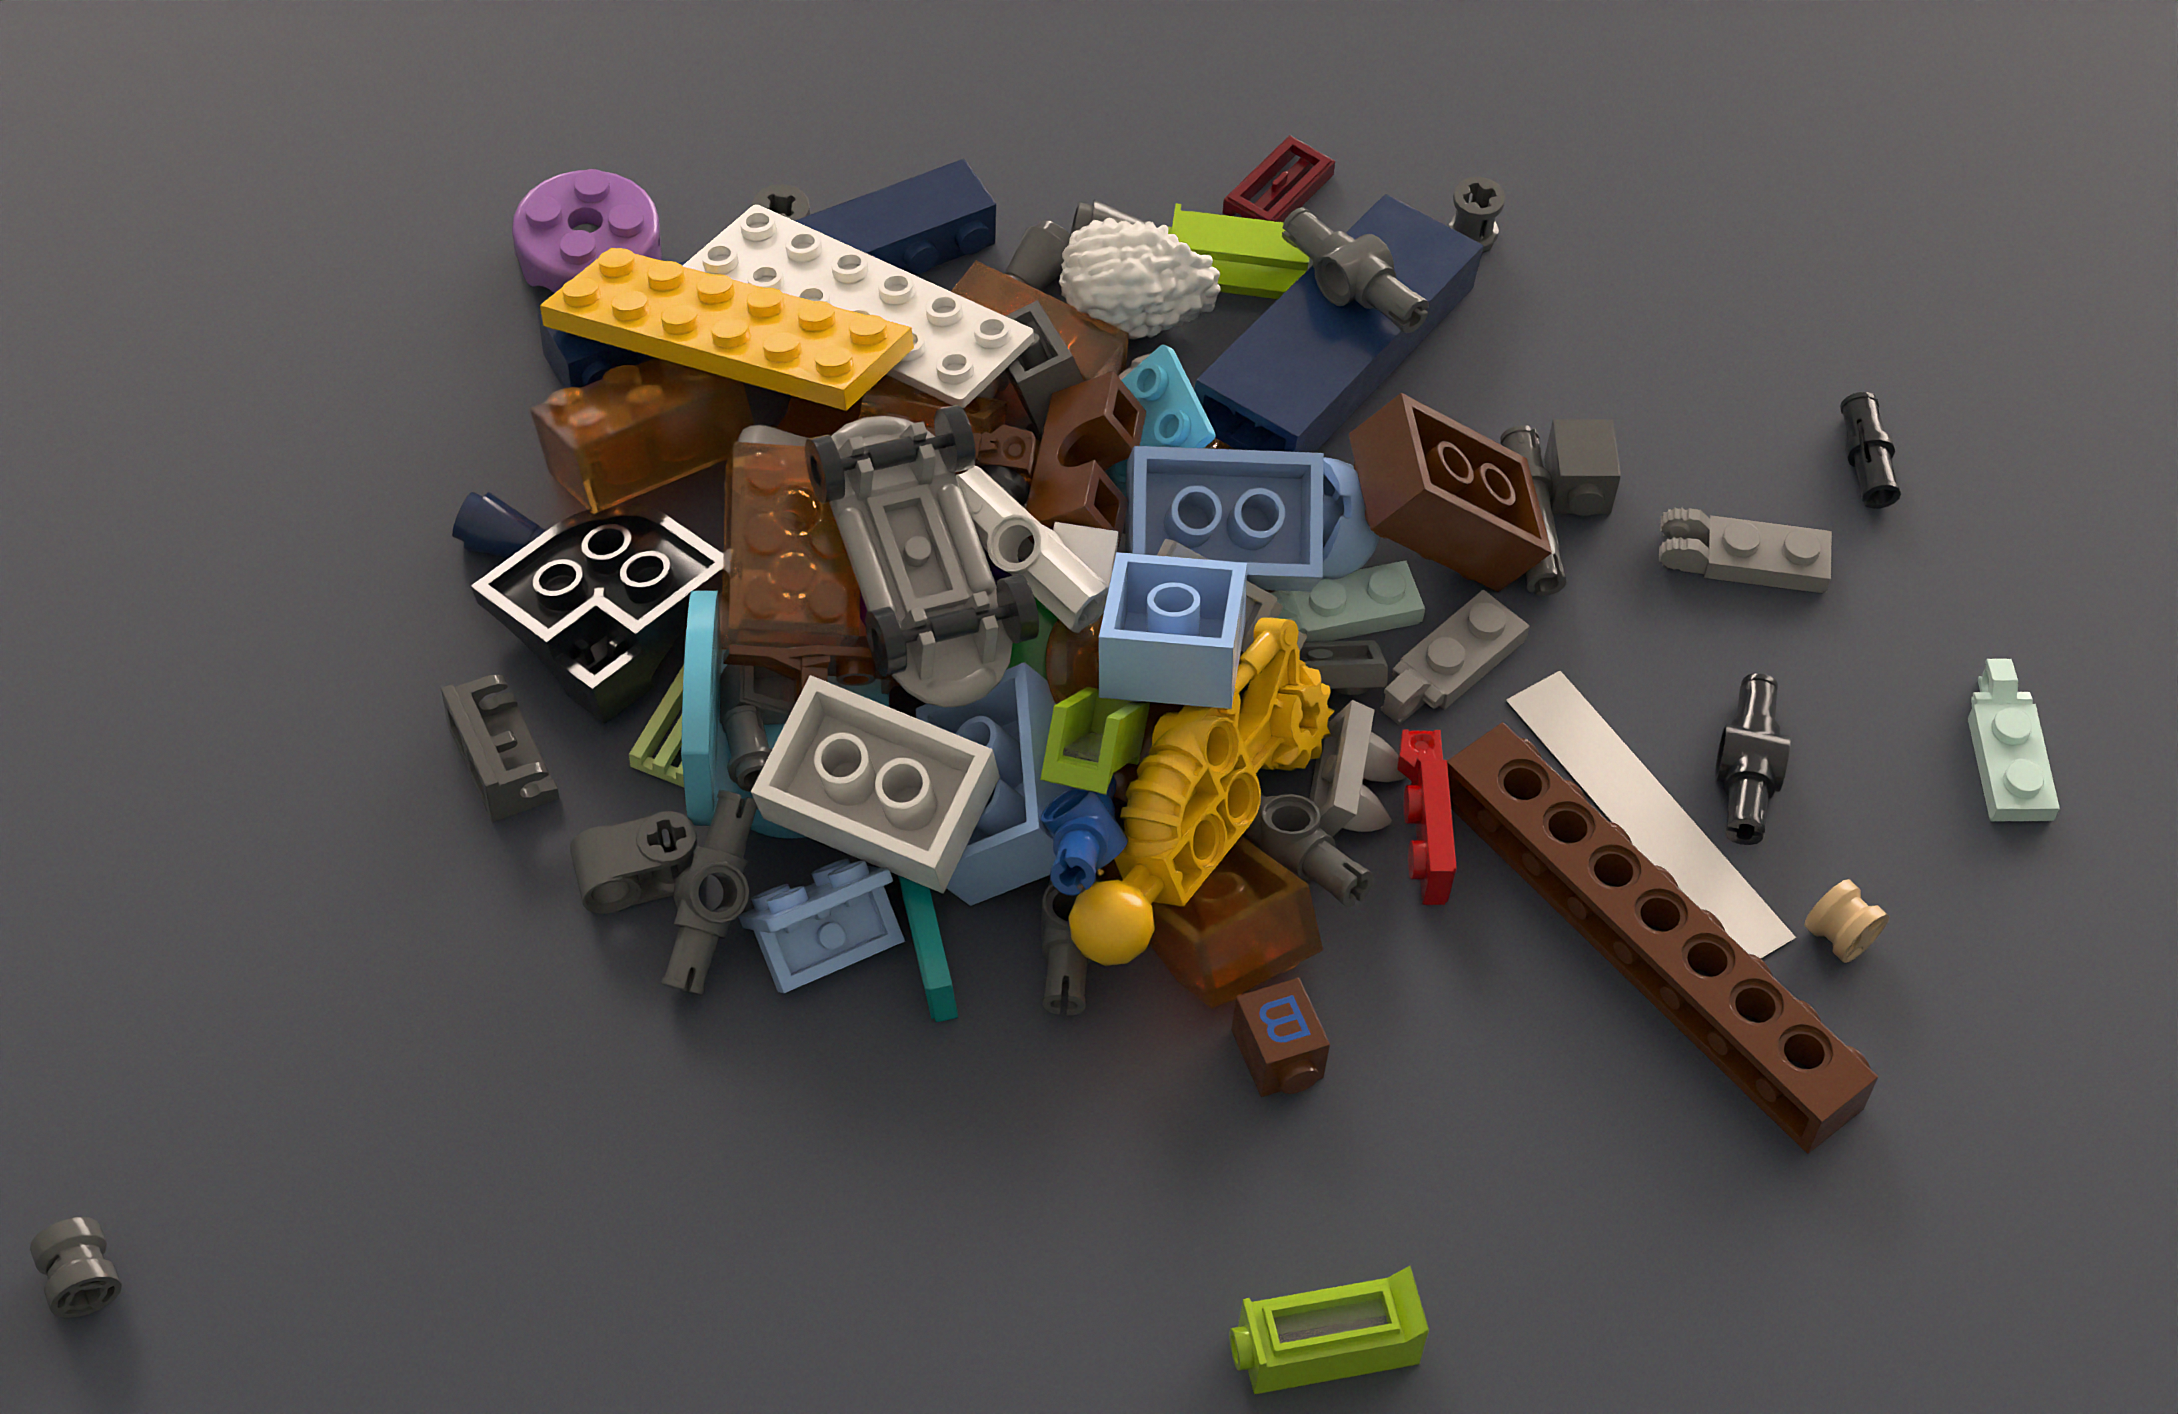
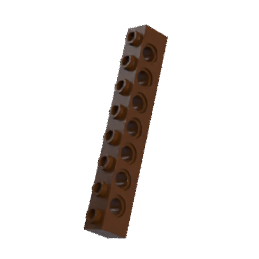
(1659, 964)

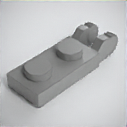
(1746, 550)

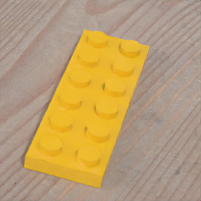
(728, 327)

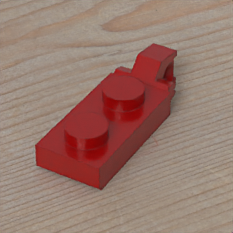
(1429, 807)

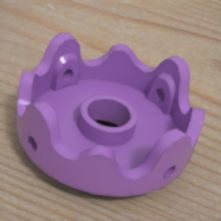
(545, 218)

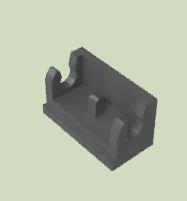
(497, 747)

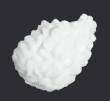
(1136, 277)

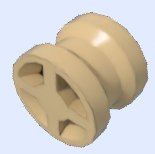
(1846, 920)

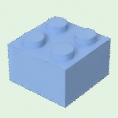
(1172, 630)

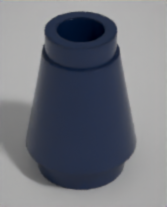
(493, 526)

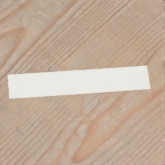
(1646, 811)

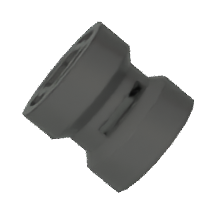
(75, 1267)

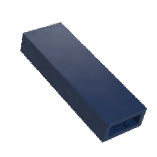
(1317, 361)

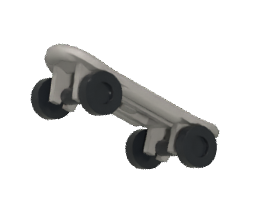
(918, 557)

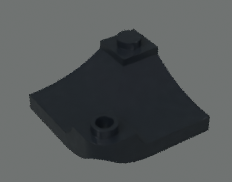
(603, 599)

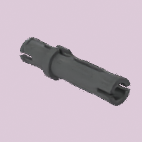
(1547, 575)

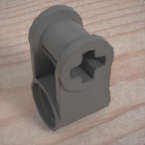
(630, 861)

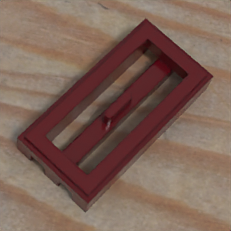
(1280, 196)

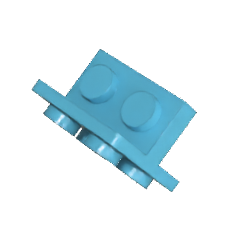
(1172, 408)

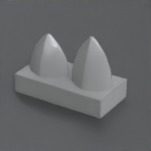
(1345, 761)

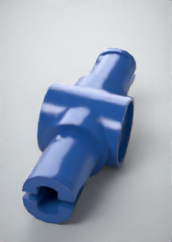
(1083, 836)

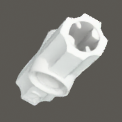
(1051, 570)

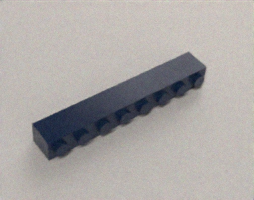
(903, 224)

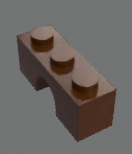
(1082, 437)

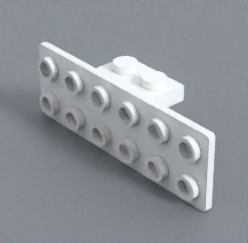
(954, 339)

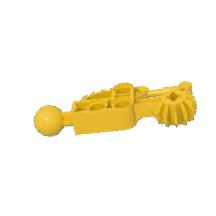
(1203, 791)

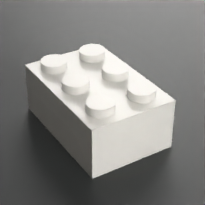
(876, 783)

